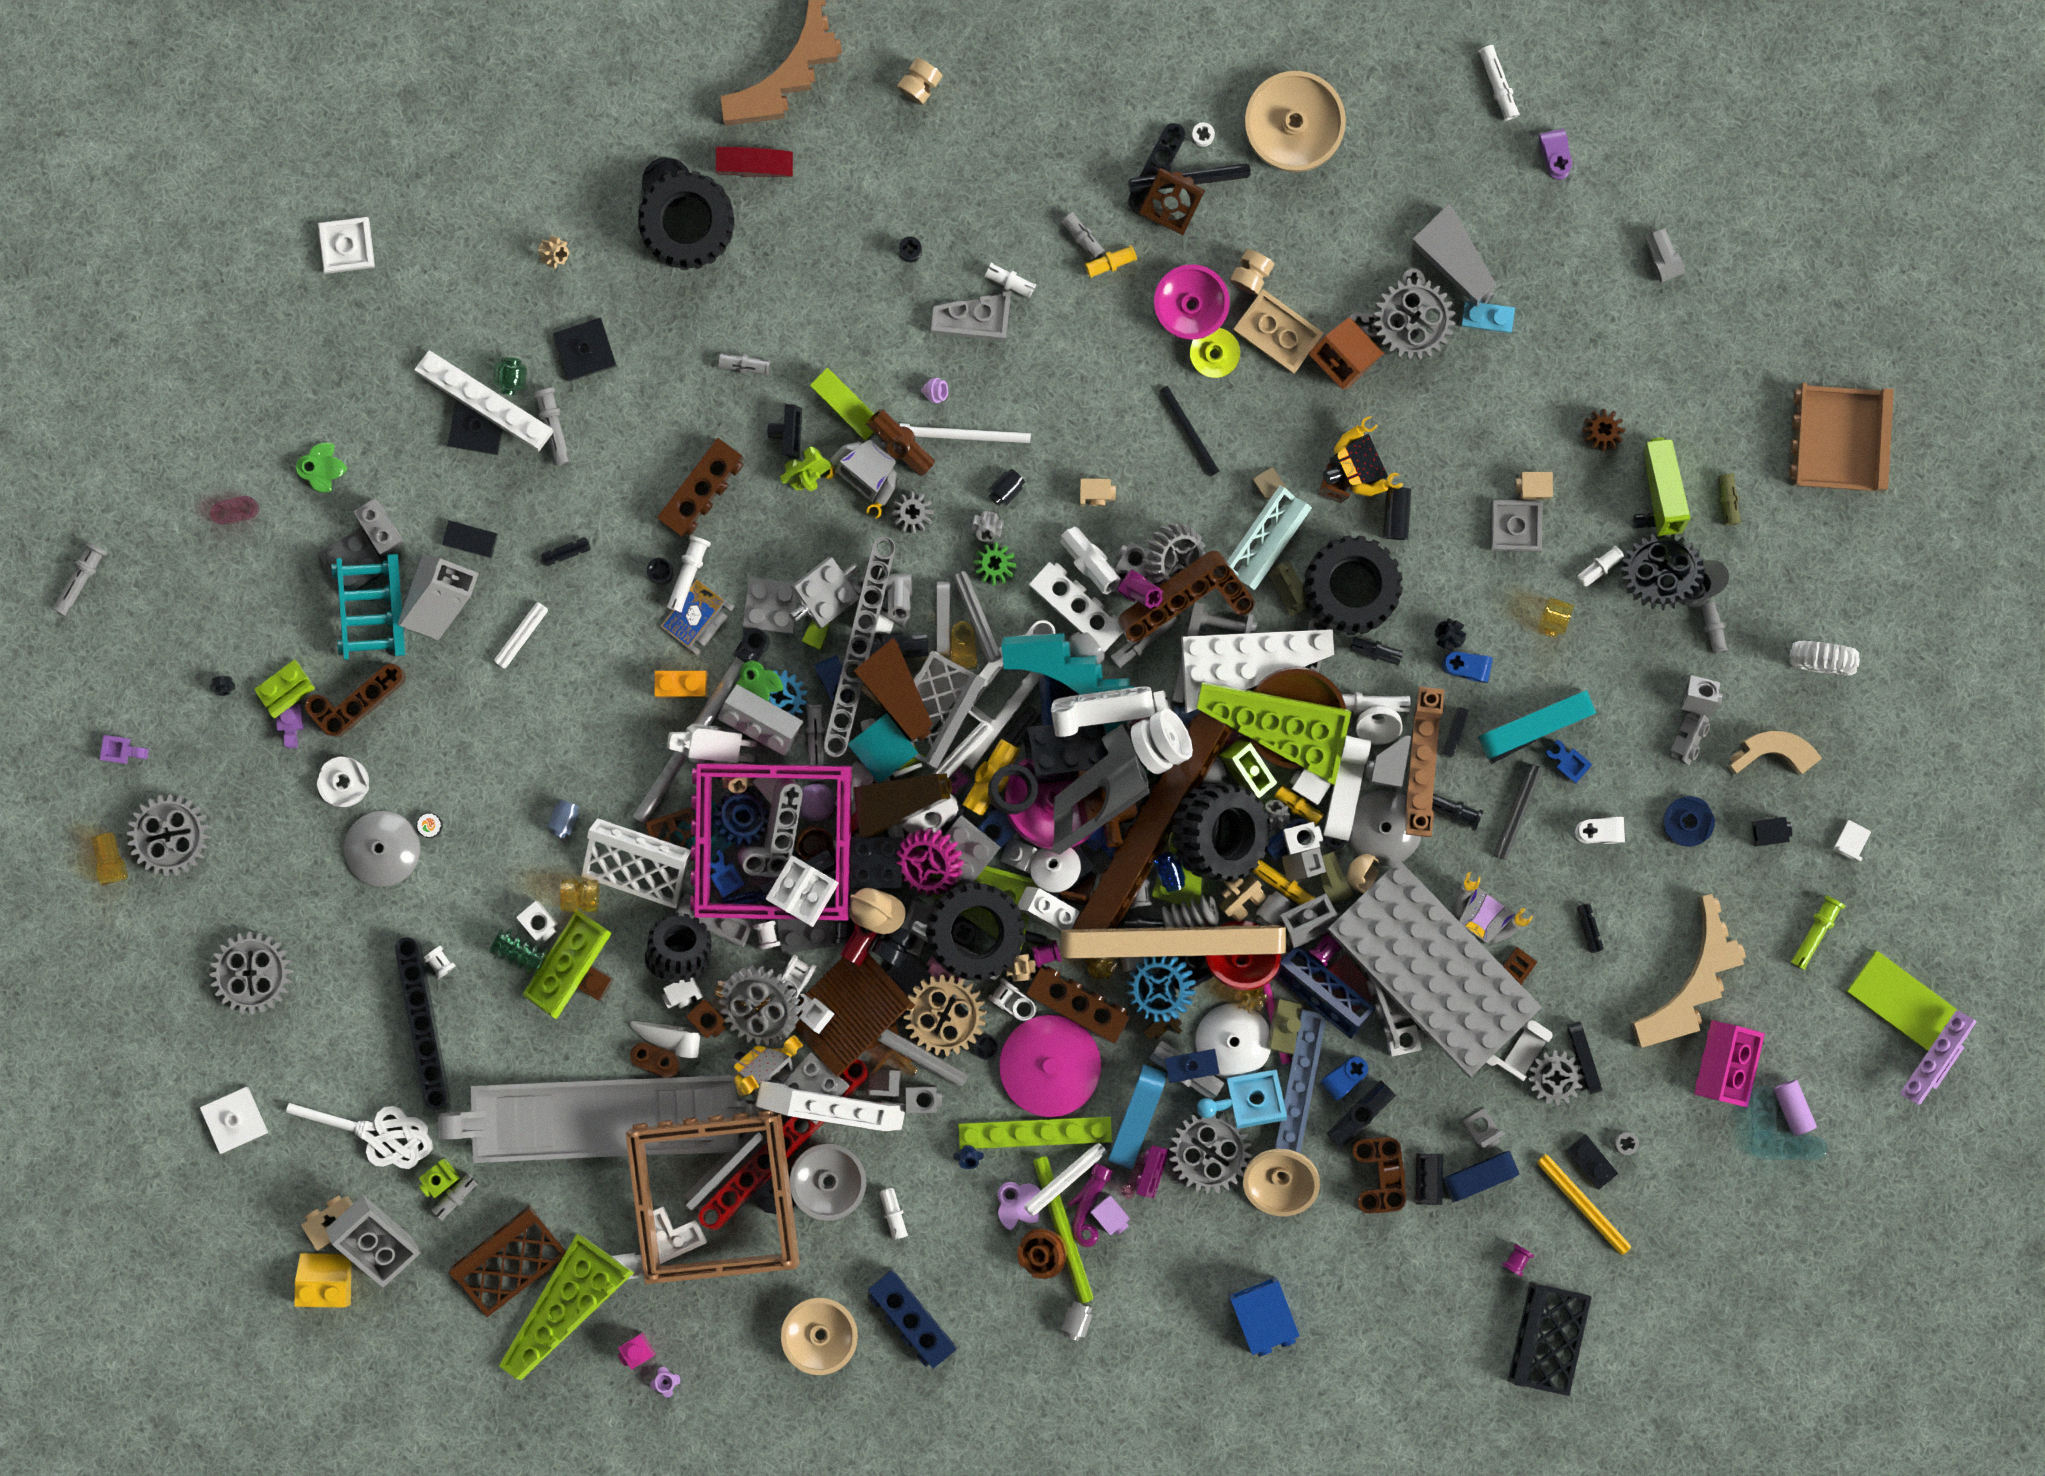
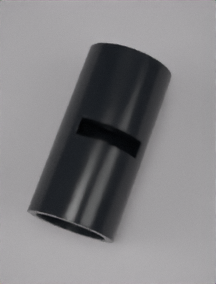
(1397, 513)

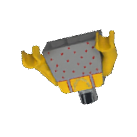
(764, 1065)

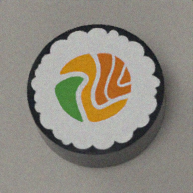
(429, 825)

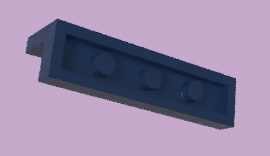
(1320, 996)

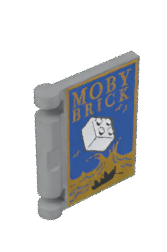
(699, 617)

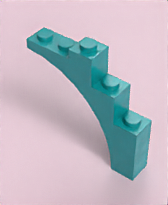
(1048, 656)

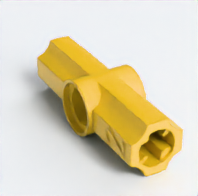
(978, 796)

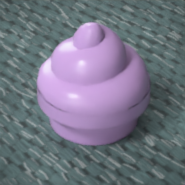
(935, 390)

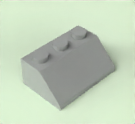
(760, 720)

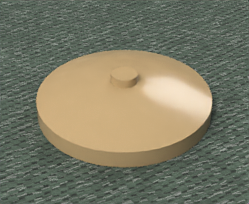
(1295, 121)

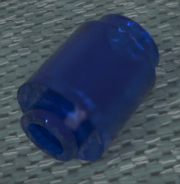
(1170, 872)

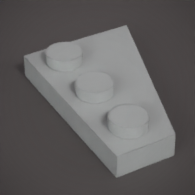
(974, 318)

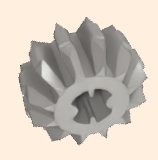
(906, 518)

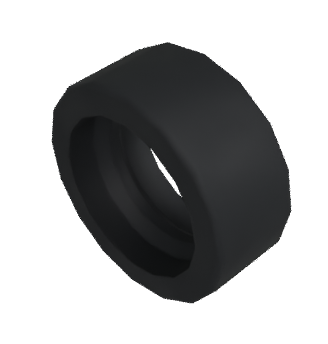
(1026, 775)

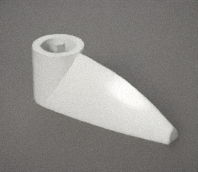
(676, 1039)

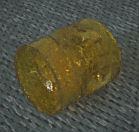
(579, 895)

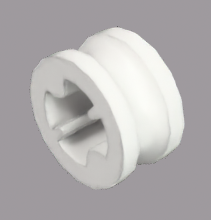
(1195, 137)

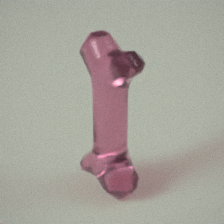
(1128, 1189)

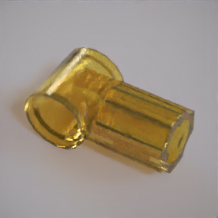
(110, 865)

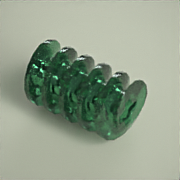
(518, 951)

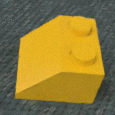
(323, 1280)

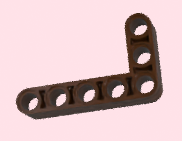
(1183, 590)

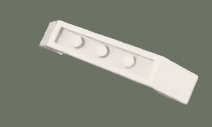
(830, 1108)

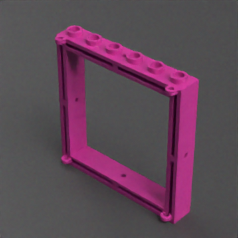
(702, 829)

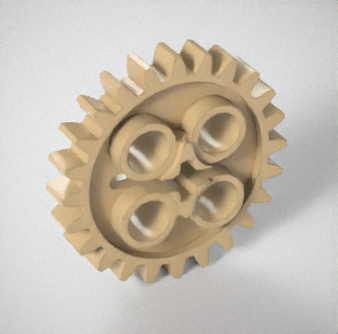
(965, 1024)

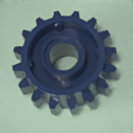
(732, 829)

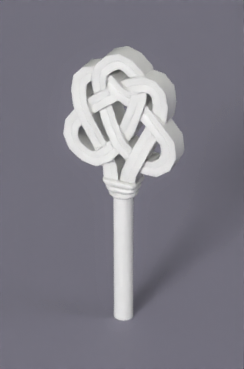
(413, 1136)

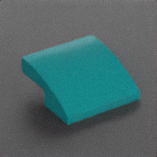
(883, 748)

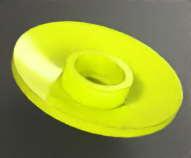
(1227, 347)

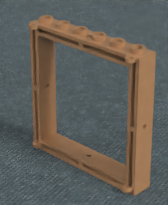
(713, 1126)

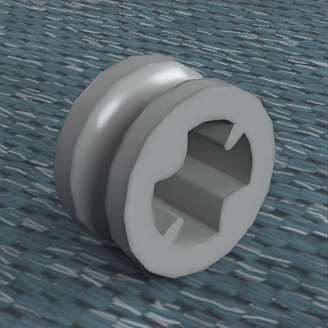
(1628, 1151)

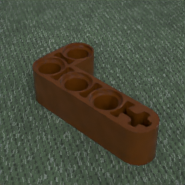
(360, 696)

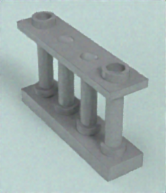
(1200, 618)

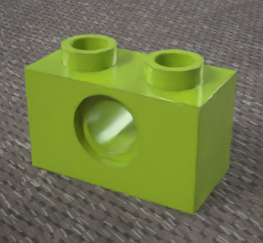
(1247, 768)

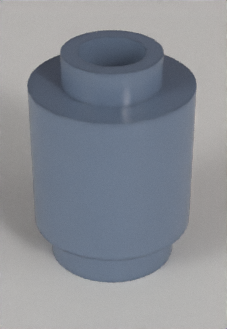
(563, 818)

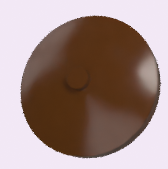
(1301, 685)

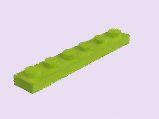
(1035, 1132)

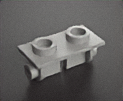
(1688, 747)

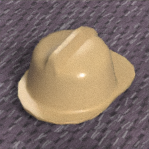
(877, 911)

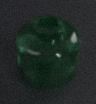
(509, 375)

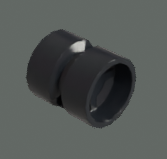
(894, 945)

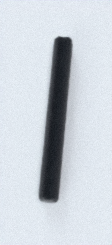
(1199, 177)

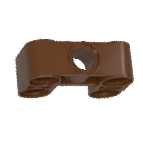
(1390, 1174)

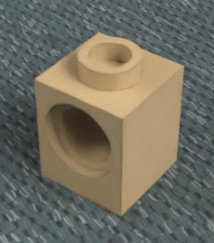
(1534, 485)

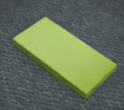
(566, 964)
(1901, 1000)

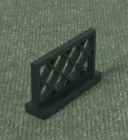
(1528, 1334)

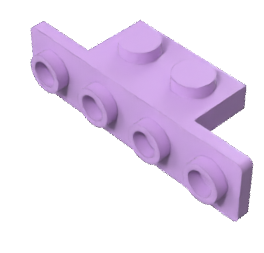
(1939, 1058)

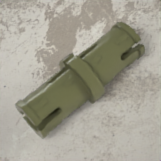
(1729, 499)

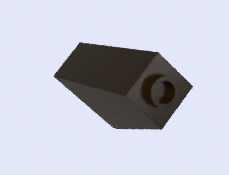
(894, 802)

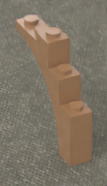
(765, 99)

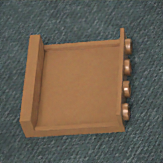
(1842, 438)

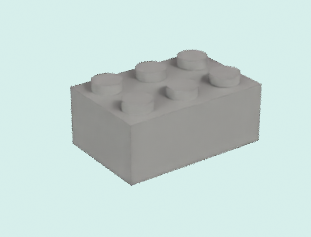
(373, 1241)

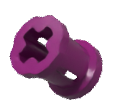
(1325, 950)
(1046, 954)
(1518, 1260)

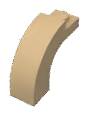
(1786, 745)

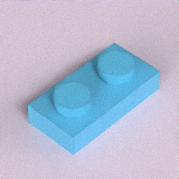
(1488, 317)

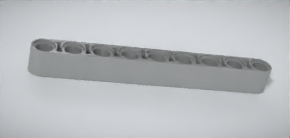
(859, 634)

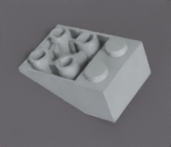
(436, 596)

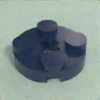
(1700, 812)

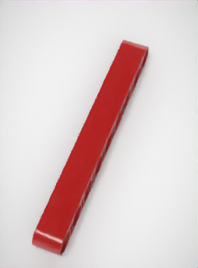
(762, 1175)

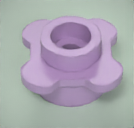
(657, 1383)

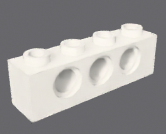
(1043, 585)

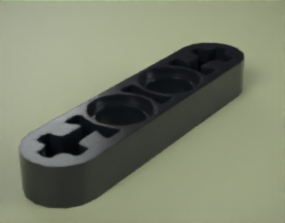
(1152, 165)

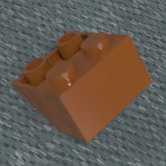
(1346, 353)

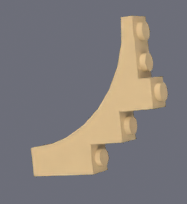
(1715, 955)

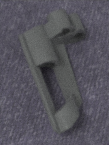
(1118, 774)

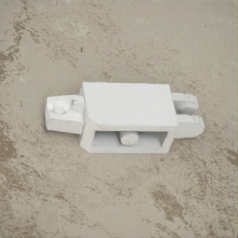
(711, 743)

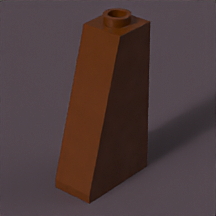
(893, 687)

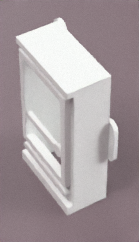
(1524, 1050)

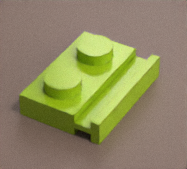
(284, 688)

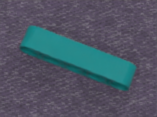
(1537, 724)

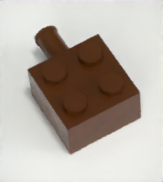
(1091, 806)

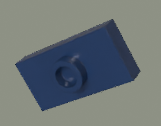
(1192, 1065)

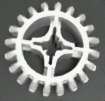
(1824, 658)

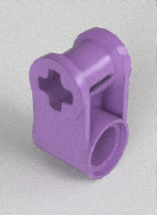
(1555, 149)

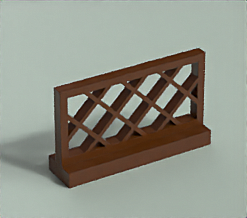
(493, 1244)

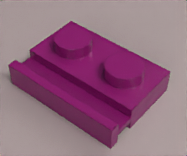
(1154, 1166)

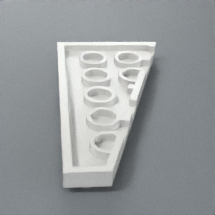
(1247, 659)

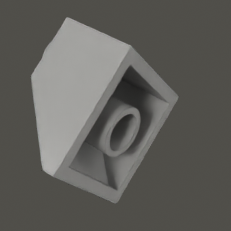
(1389, 766)

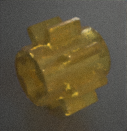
(1101, 967)
(1251, 999)

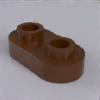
(653, 1060)

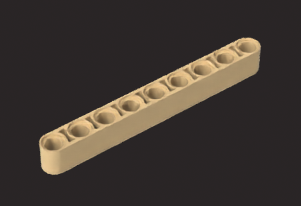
(1173, 941)

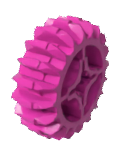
(941, 855)

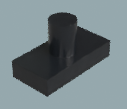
(789, 431)

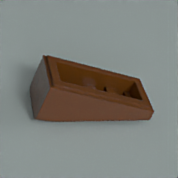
(1525, 971)

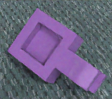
(290, 722)
(119, 749)

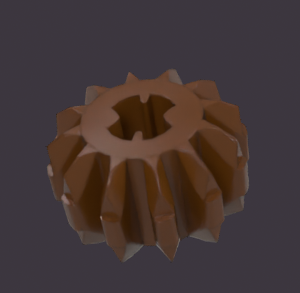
(1604, 421)

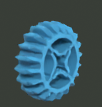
(1169, 995)

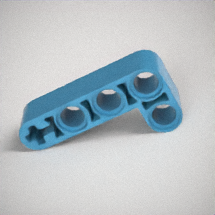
(1137, 1116)

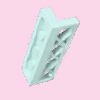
(1270, 540)

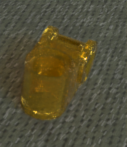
(963, 651)

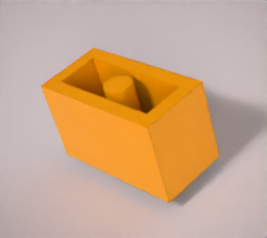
(681, 684)

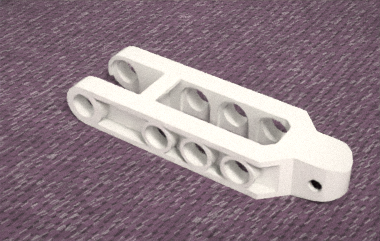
(1012, 705)

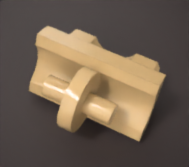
(1239, 893)

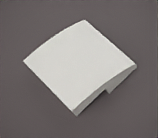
(802, 891)

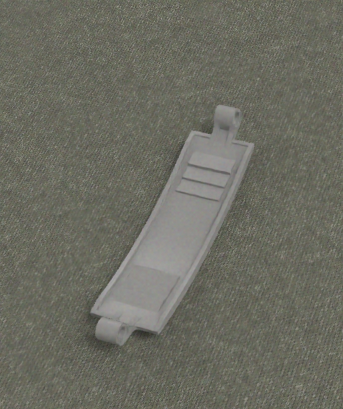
(591, 1117)

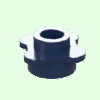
(968, 1157)

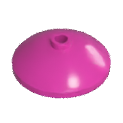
(1196, 285)

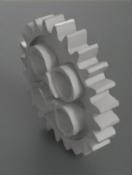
(1427, 301)
(173, 857)
(227, 973)
(743, 987)
(1196, 1170)

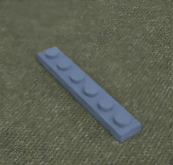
(1301, 1081)

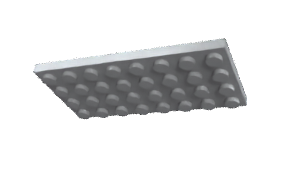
(1434, 968)

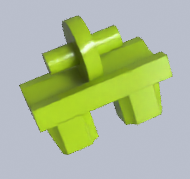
(805, 473)

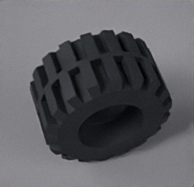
(679, 964)

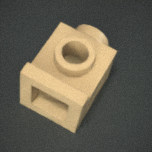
(1096, 491)

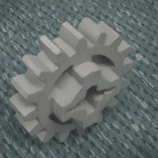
(1555, 1065)

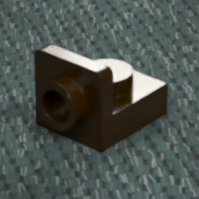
(1157, 1029)

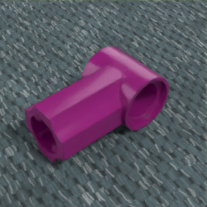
(1139, 589)

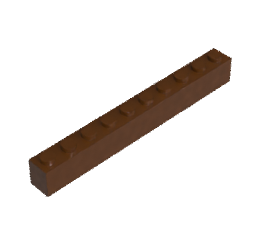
(1152, 828)

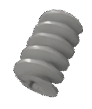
(1192, 916)

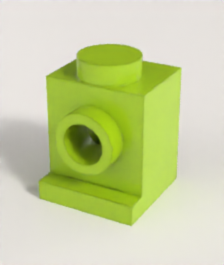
(445, 1172)

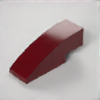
(754, 162)

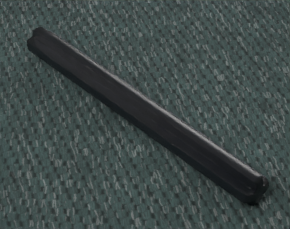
(1013, 737)

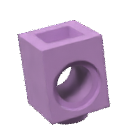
(1111, 1215)

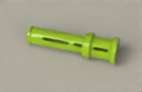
(1823, 921)

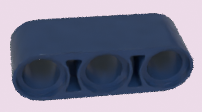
(1481, 1176)

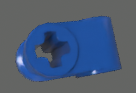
(1473, 666)
(1340, 1079)

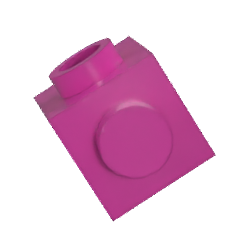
(635, 1351)

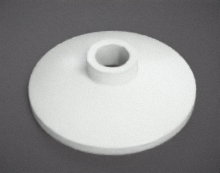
(1056, 878)

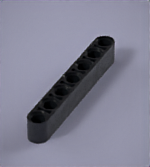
(419, 1036)

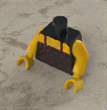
(1358, 464)

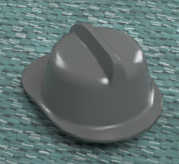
(1715, 581)

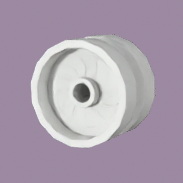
(1161, 741)

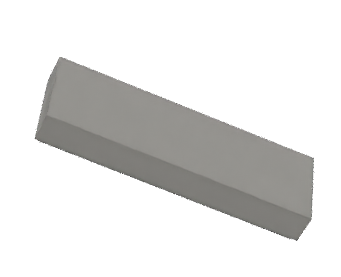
(732, 929)

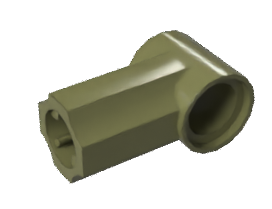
(1334, 883)

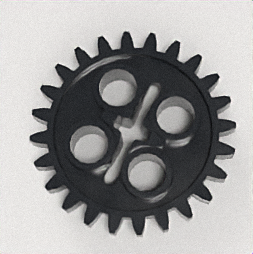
(1663, 571)

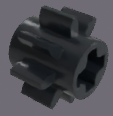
(1450, 634)

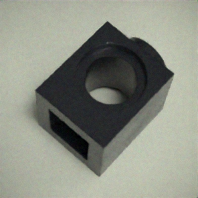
(1771, 831)

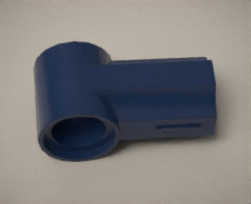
(1277, 845)

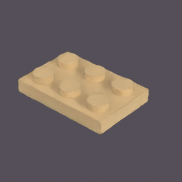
(1278, 331)

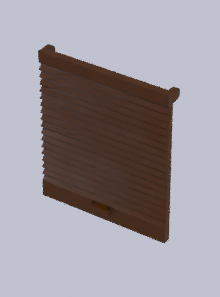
(863, 1007)

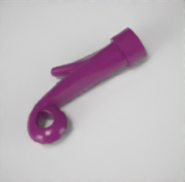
(1087, 1198)

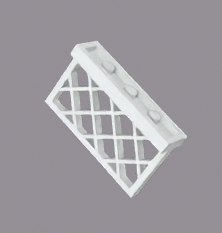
(639, 847)

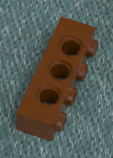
(717, 453)
(1040, 991)

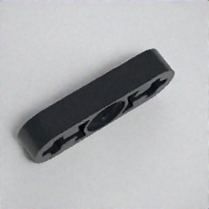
(1586, 1061)

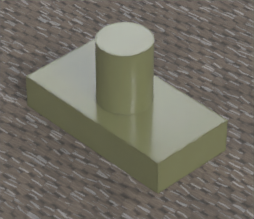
(1284, 1026)

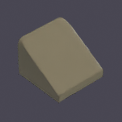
(1267, 483)

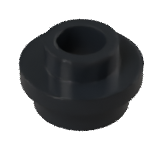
(222, 685)

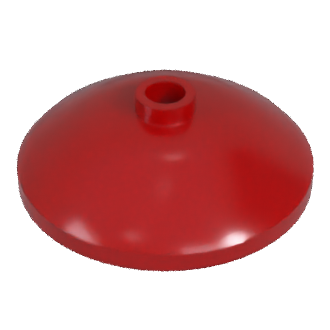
(1255, 973)

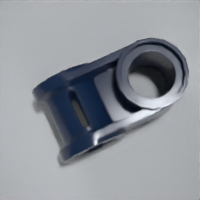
(829, 674)

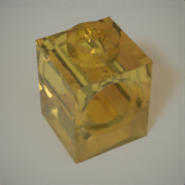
(1555, 617)

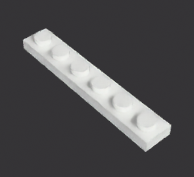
(483, 401)

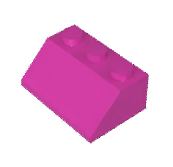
(1729, 1063)

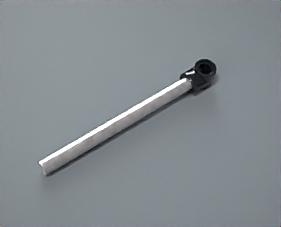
(743, 654)

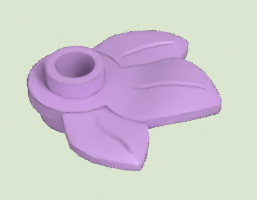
(1013, 1209)

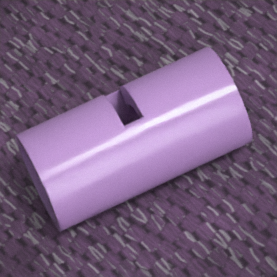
(1795, 1107)

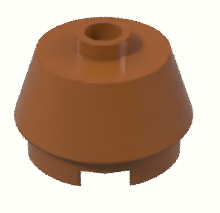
(1042, 1253)

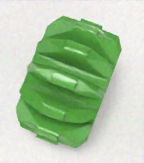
(985, 562)

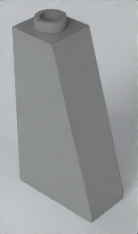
(1455, 256)

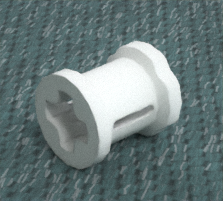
(766, 935)
(439, 962)

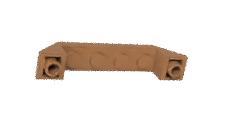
(1423, 762)

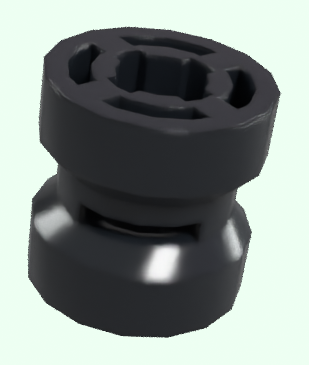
(656, 570)
(986, 1047)

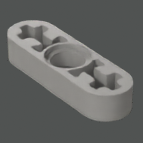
(943, 618)

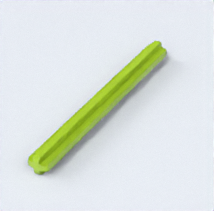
(1064, 1230)

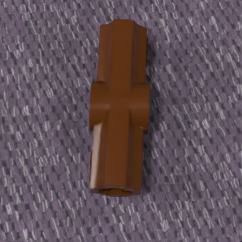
(900, 442)

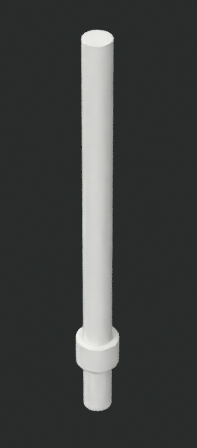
(969, 434)

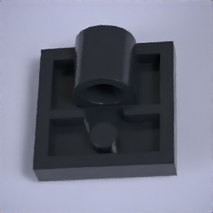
(875, 863)

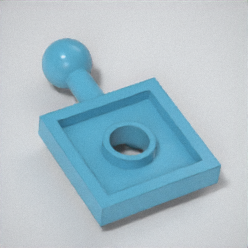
(1245, 1112)

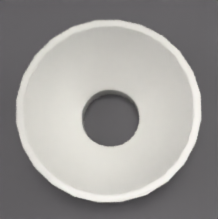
(1382, 730)

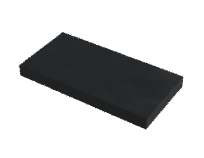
(911, 974)

